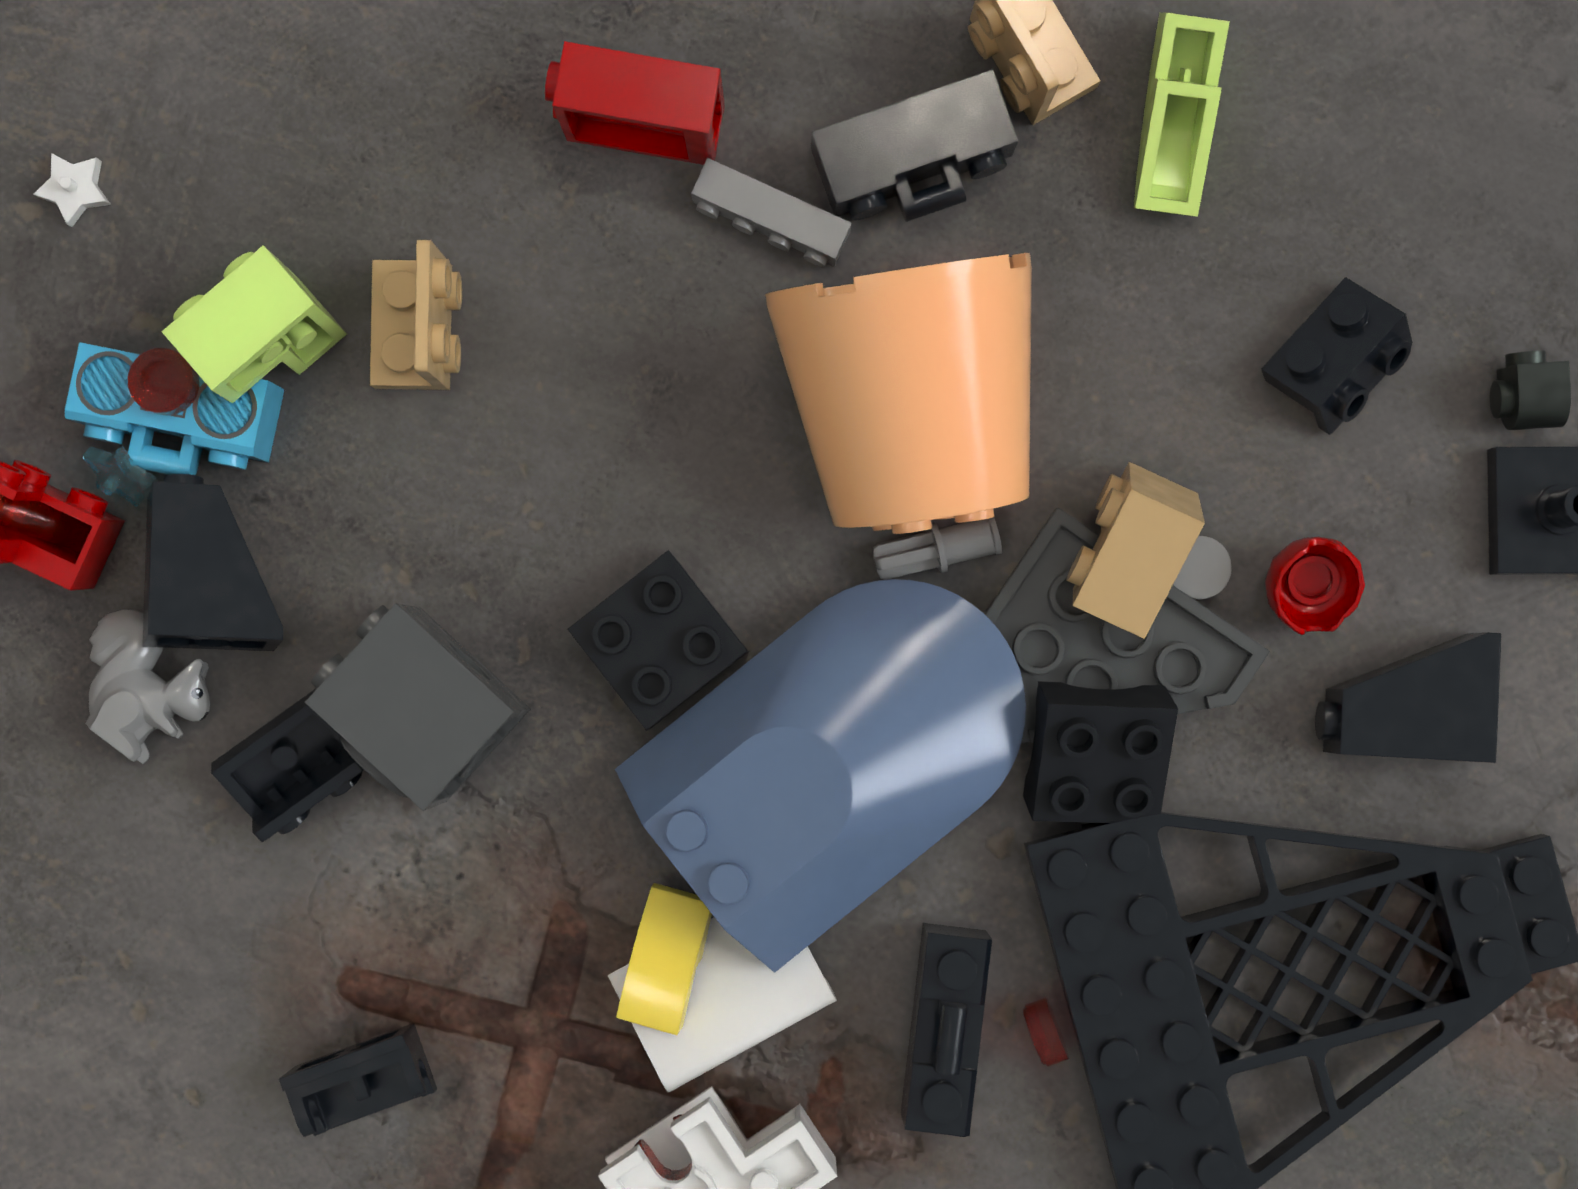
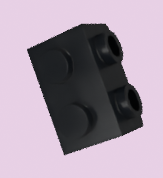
(1341, 354)
(286, 769)

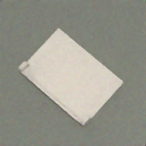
(731, 1007)

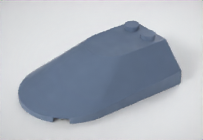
(832, 760)

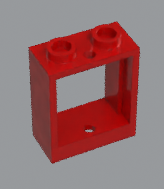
(637, 102)

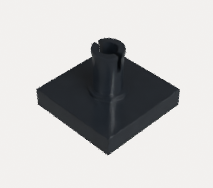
(1533, 510)

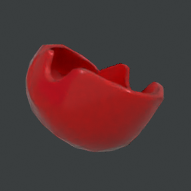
(1314, 584)

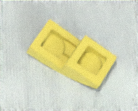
(664, 959)

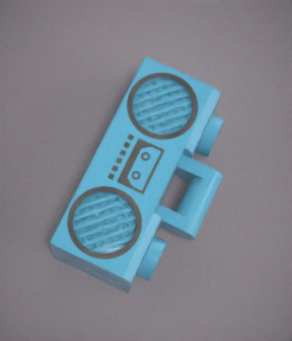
(228, 430)

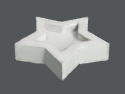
(73, 187)

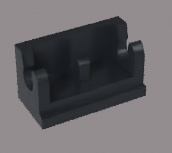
(358, 1081)

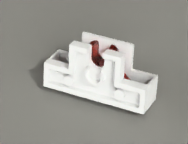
(707, 1150)

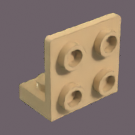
(1034, 53)
(413, 321)

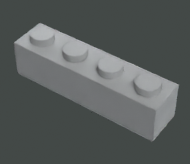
(770, 212)

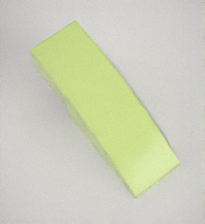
(1180, 113)

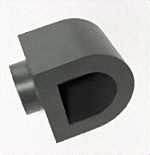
(1531, 392)

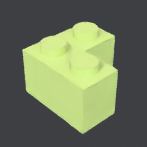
(251, 325)

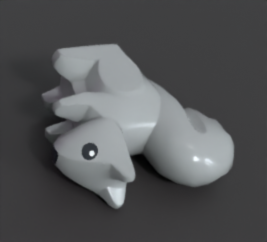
(131, 699)

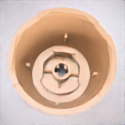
(914, 389)

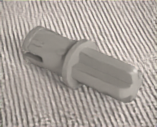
(937, 548)

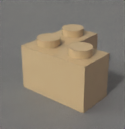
(1140, 551)

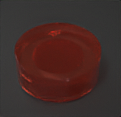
(163, 381)
(1045, 1032)

